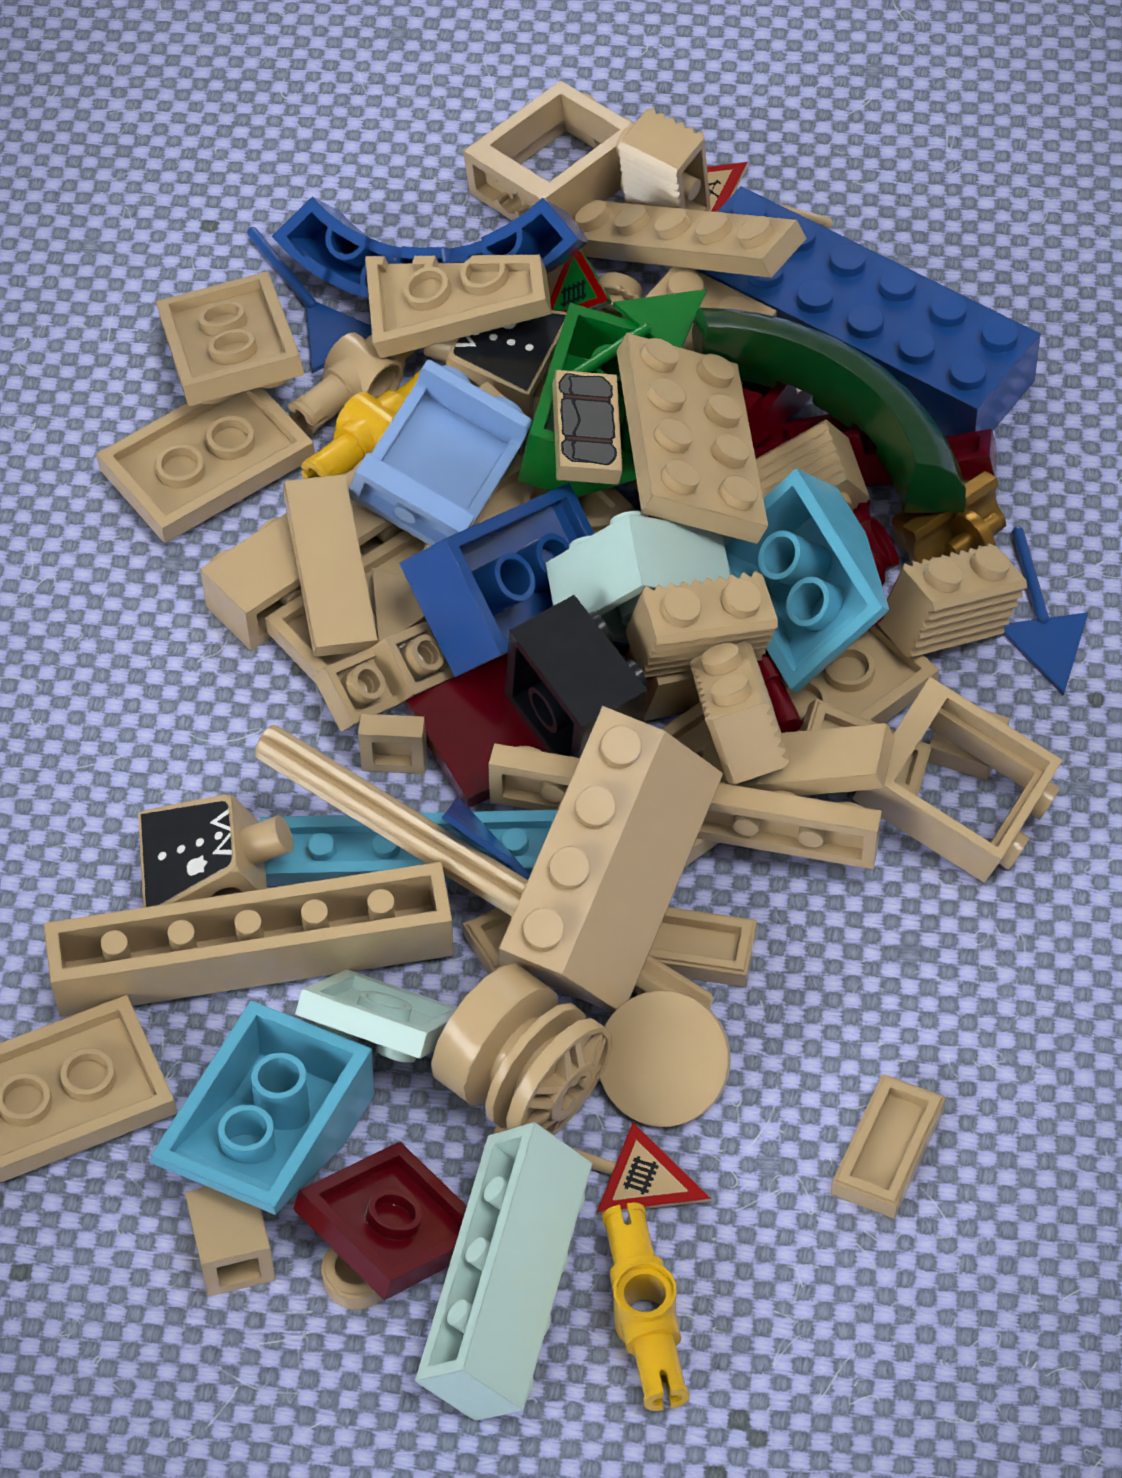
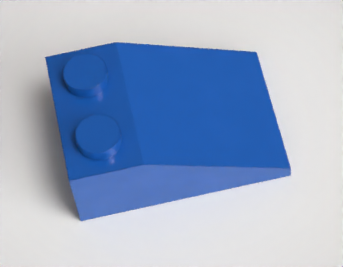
(493, 575)

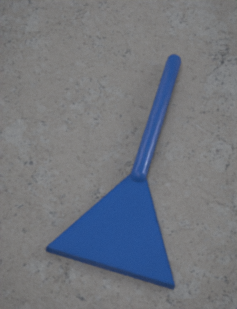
(324, 323)
(468, 823)

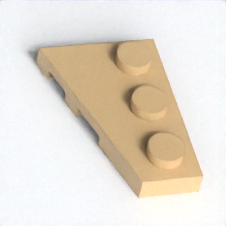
(448, 301)

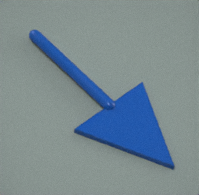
(1046, 641)

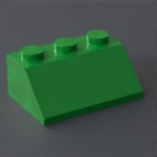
(581, 337)

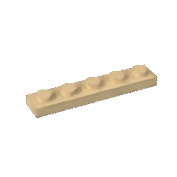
(688, 237)

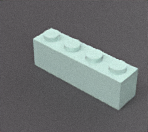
(504, 1273)

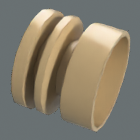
(521, 1051)

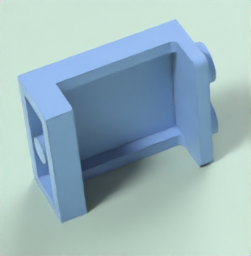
(440, 455)

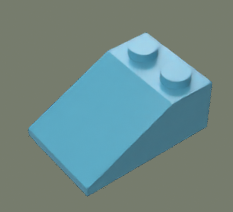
(815, 574)
(269, 1109)

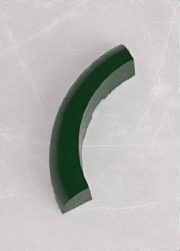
(847, 388)

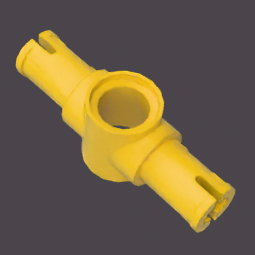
(357, 431)
(651, 1334)

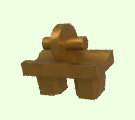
(948, 532)

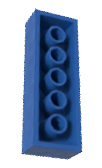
(942, 346)

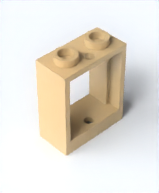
(512, 189)
(989, 742)

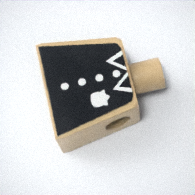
(509, 358)
(206, 849)

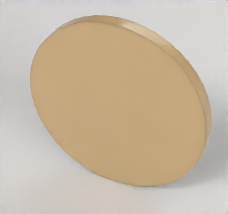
(665, 1058)

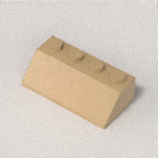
(611, 861)

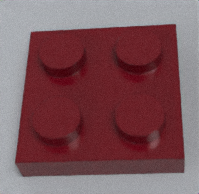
(386, 1218)

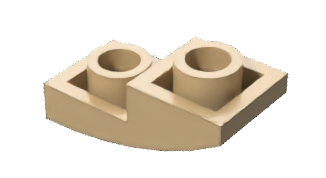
(383, 675)

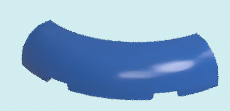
(336, 249)

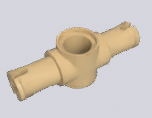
(348, 369)

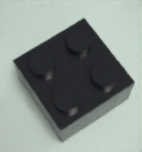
(564, 674)

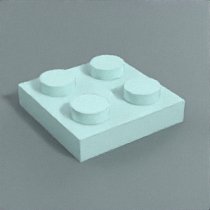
(363, 1007)

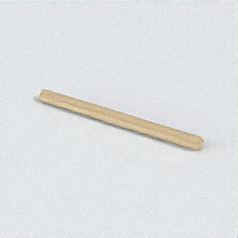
(425, 838)

